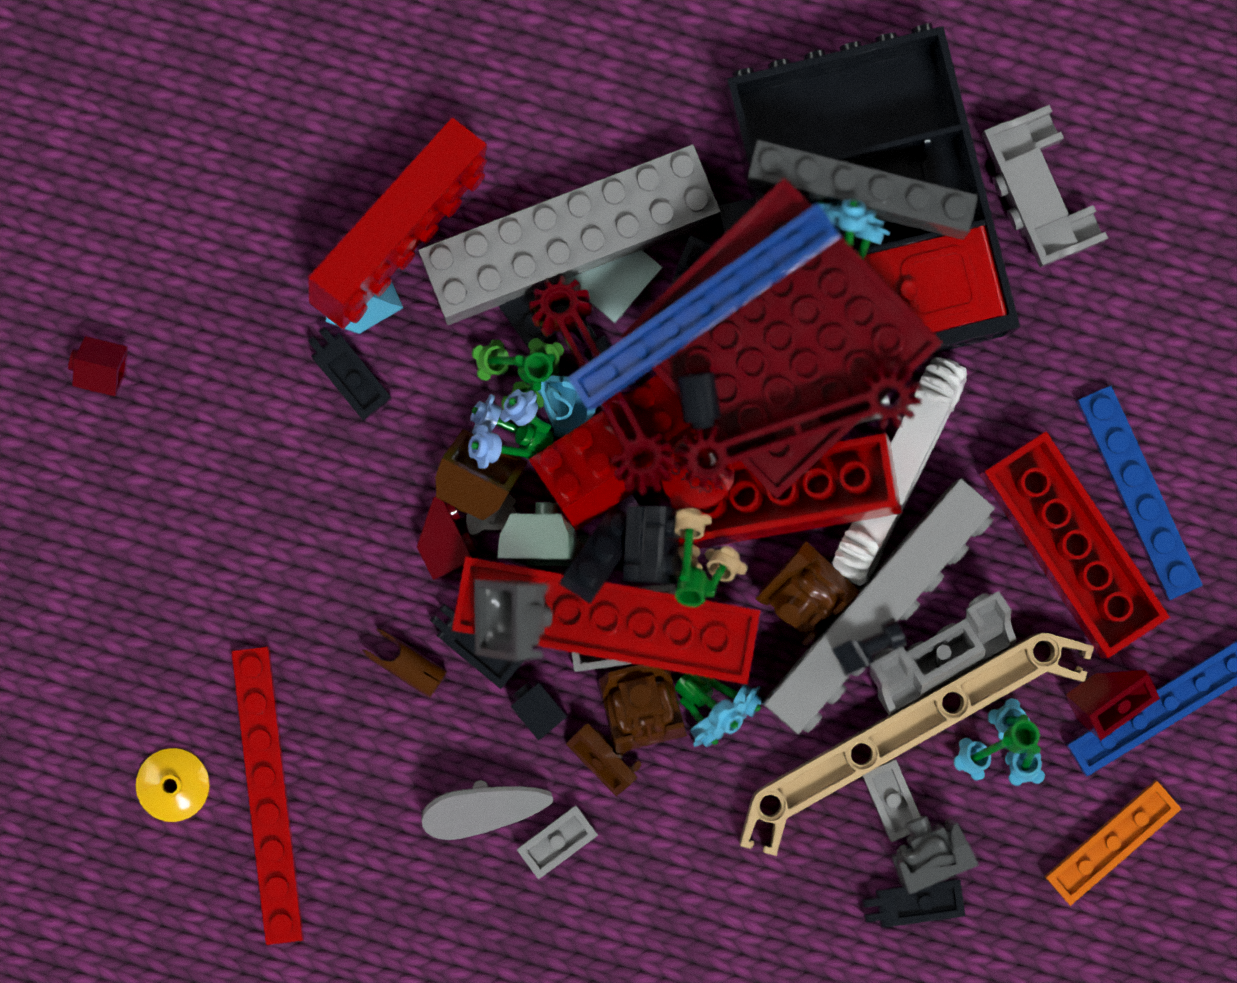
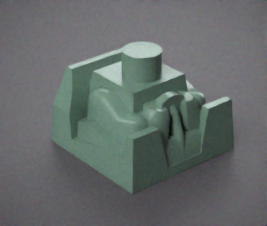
(540, 538)

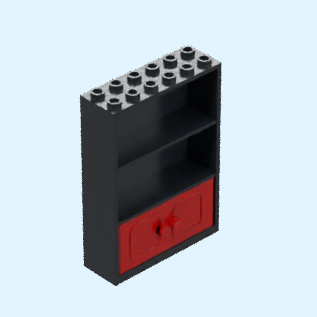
(904, 115)

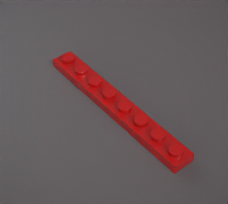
(267, 795)

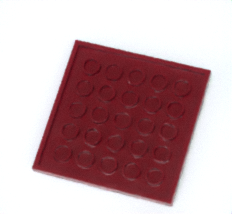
(794, 341)

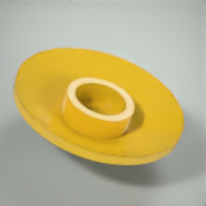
(191, 781)

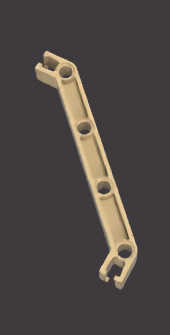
(907, 729)

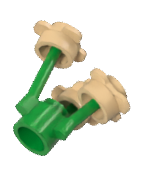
(722, 564)

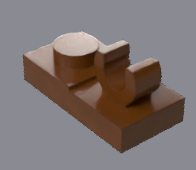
(598, 756)

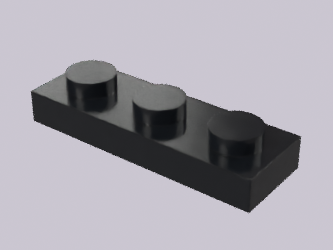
(597, 557)

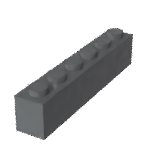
(886, 194)

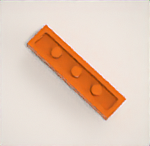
(1112, 842)

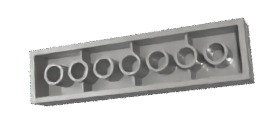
(570, 234)
(888, 594)

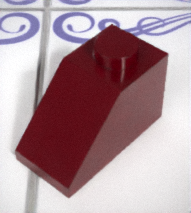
(1111, 700)

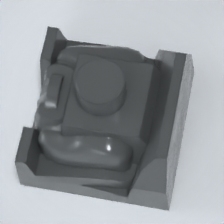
(510, 618)
(932, 854)

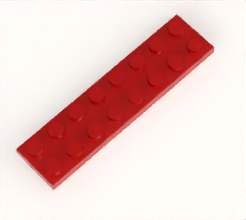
(629, 624)

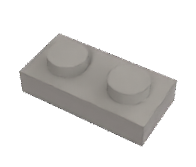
(891, 799)
(557, 842)

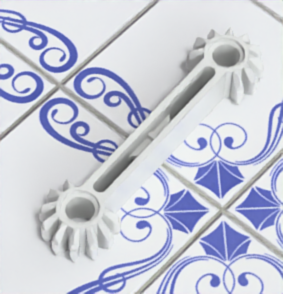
(911, 448)

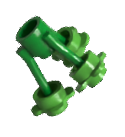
(532, 369)

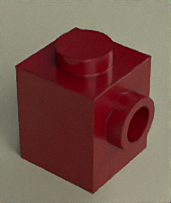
(98, 366)

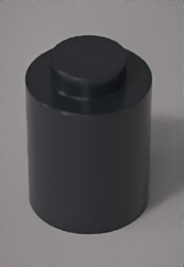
(699, 399)

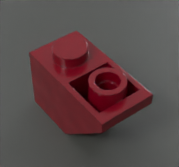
(441, 542)

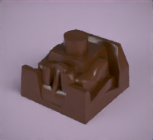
(473, 488)
(807, 592)
(641, 707)

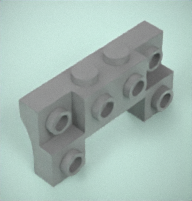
(1031, 190)
(955, 649)

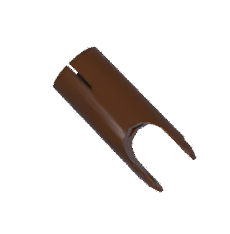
(411, 666)

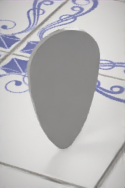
(481, 810)

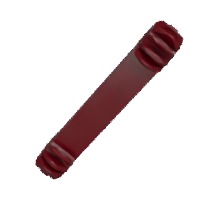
(798, 426)
(635, 449)

